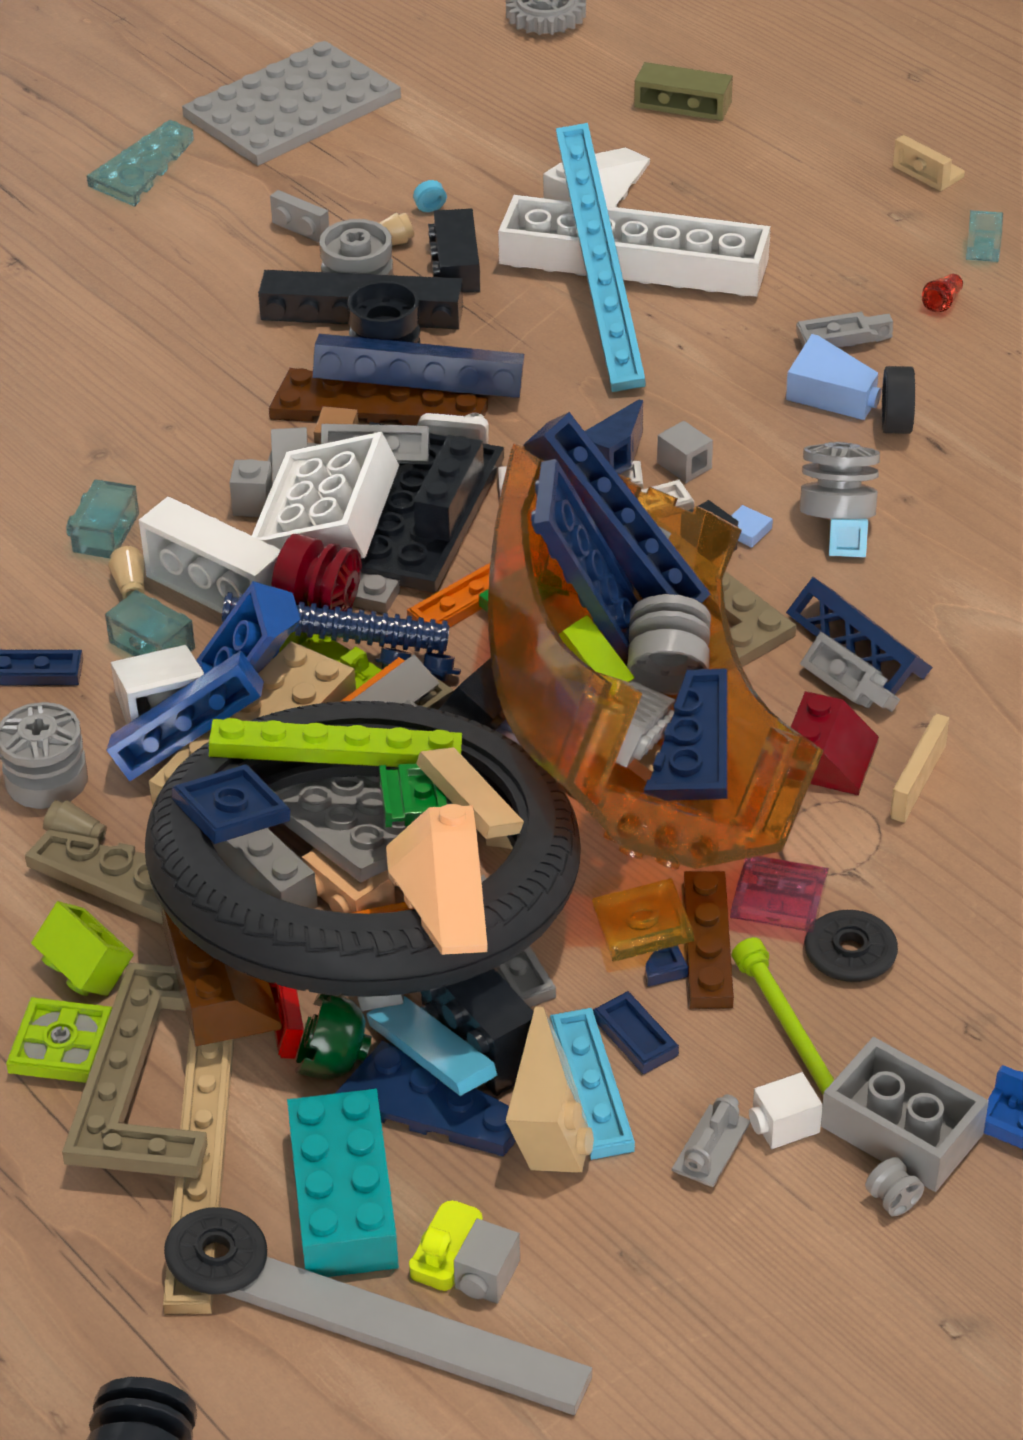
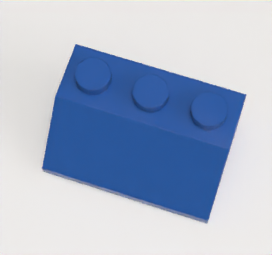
(254, 626)

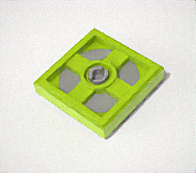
(58, 1039)

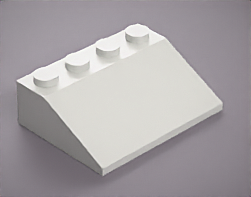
(330, 493)

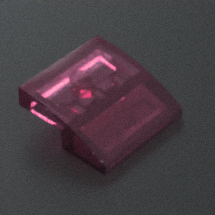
(779, 893)

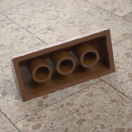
(216, 997)

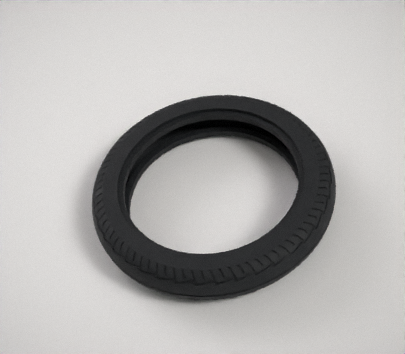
(358, 950)

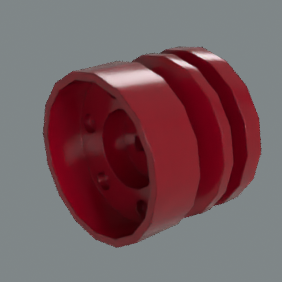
(318, 572)

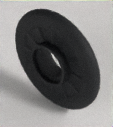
(870, 961)
(215, 1275)

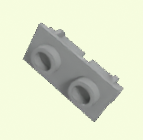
(712, 1142)

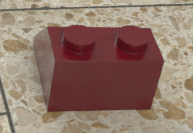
(843, 737)

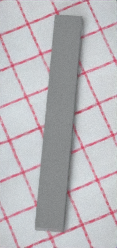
(419, 1335)

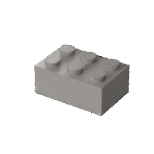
(904, 1111)

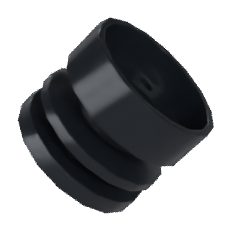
(384, 312)
(142, 1411)

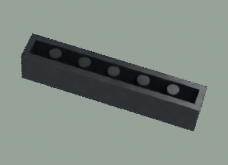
(324, 297)

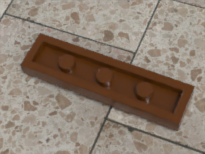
(710, 952)

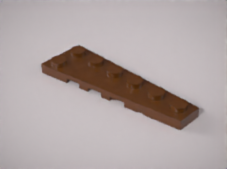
(303, 398)

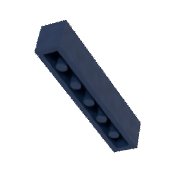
(418, 365)
(628, 529)

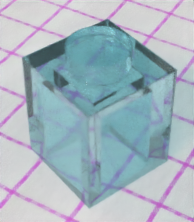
(984, 236)

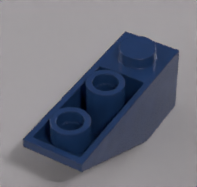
(619, 436)

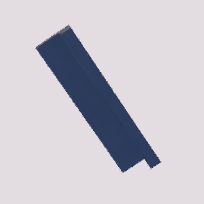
(868, 629)

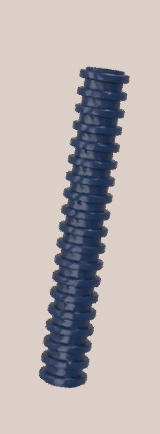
(364, 627)

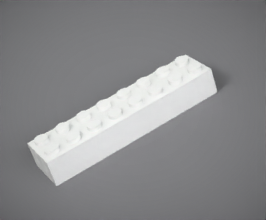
(648, 244)

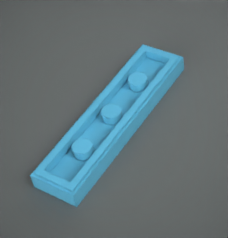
(433, 1046)
(594, 1082)

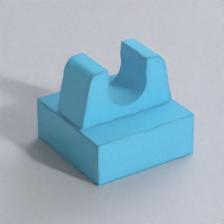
(848, 537)

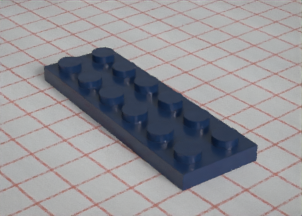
(584, 556)

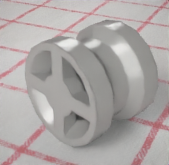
(894, 1186)

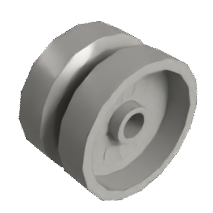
(356, 248)

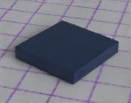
(230, 803)

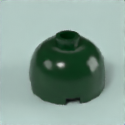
(332, 1038)

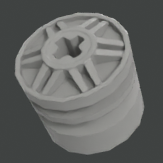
(839, 486)
(666, 640)
(42, 755)

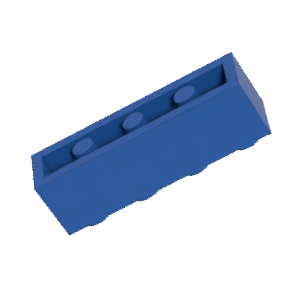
(185, 715)

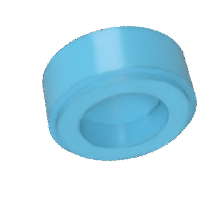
(429, 196)

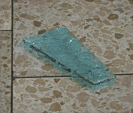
(139, 164)

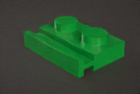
(407, 793)

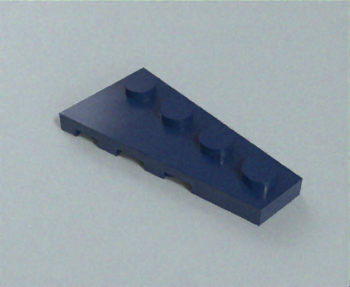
(695, 741)
(426, 1104)

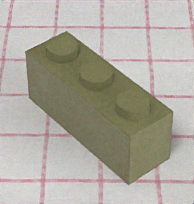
(683, 91)

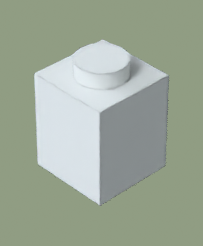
(786, 1110)

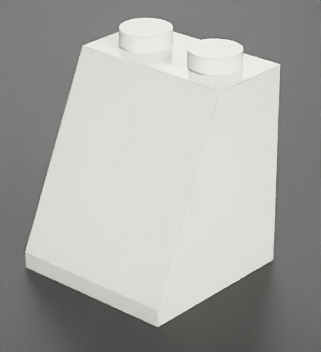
(152, 678)

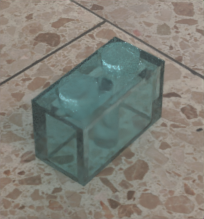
(103, 518)
(147, 626)

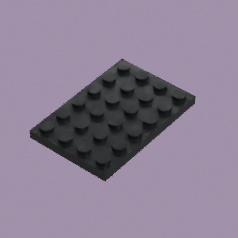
(396, 549)

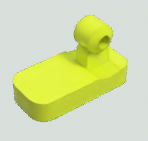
(441, 1243)

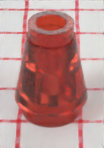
(941, 293)

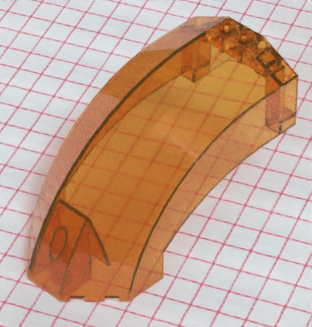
(579, 718)

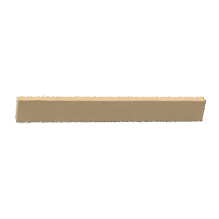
(203, 1110)

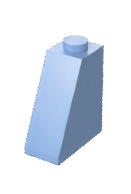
(832, 380)

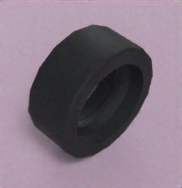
(898, 399)

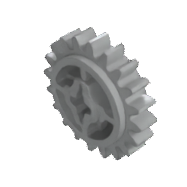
(545, 15)

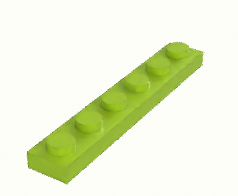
(324, 742)

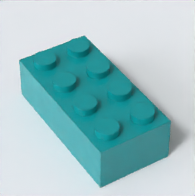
(342, 1184)

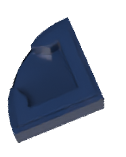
(665, 966)

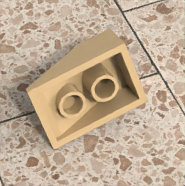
(546, 1104)

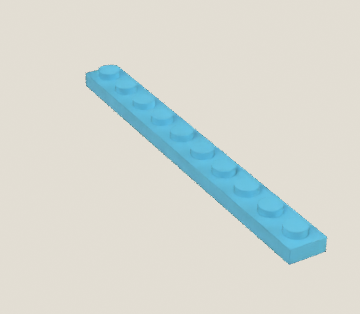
(600, 258)

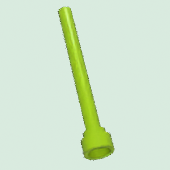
(753, 959)

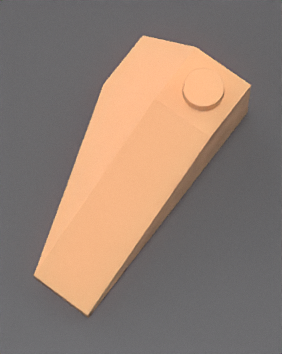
(441, 877)

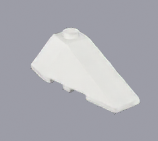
(616, 170)

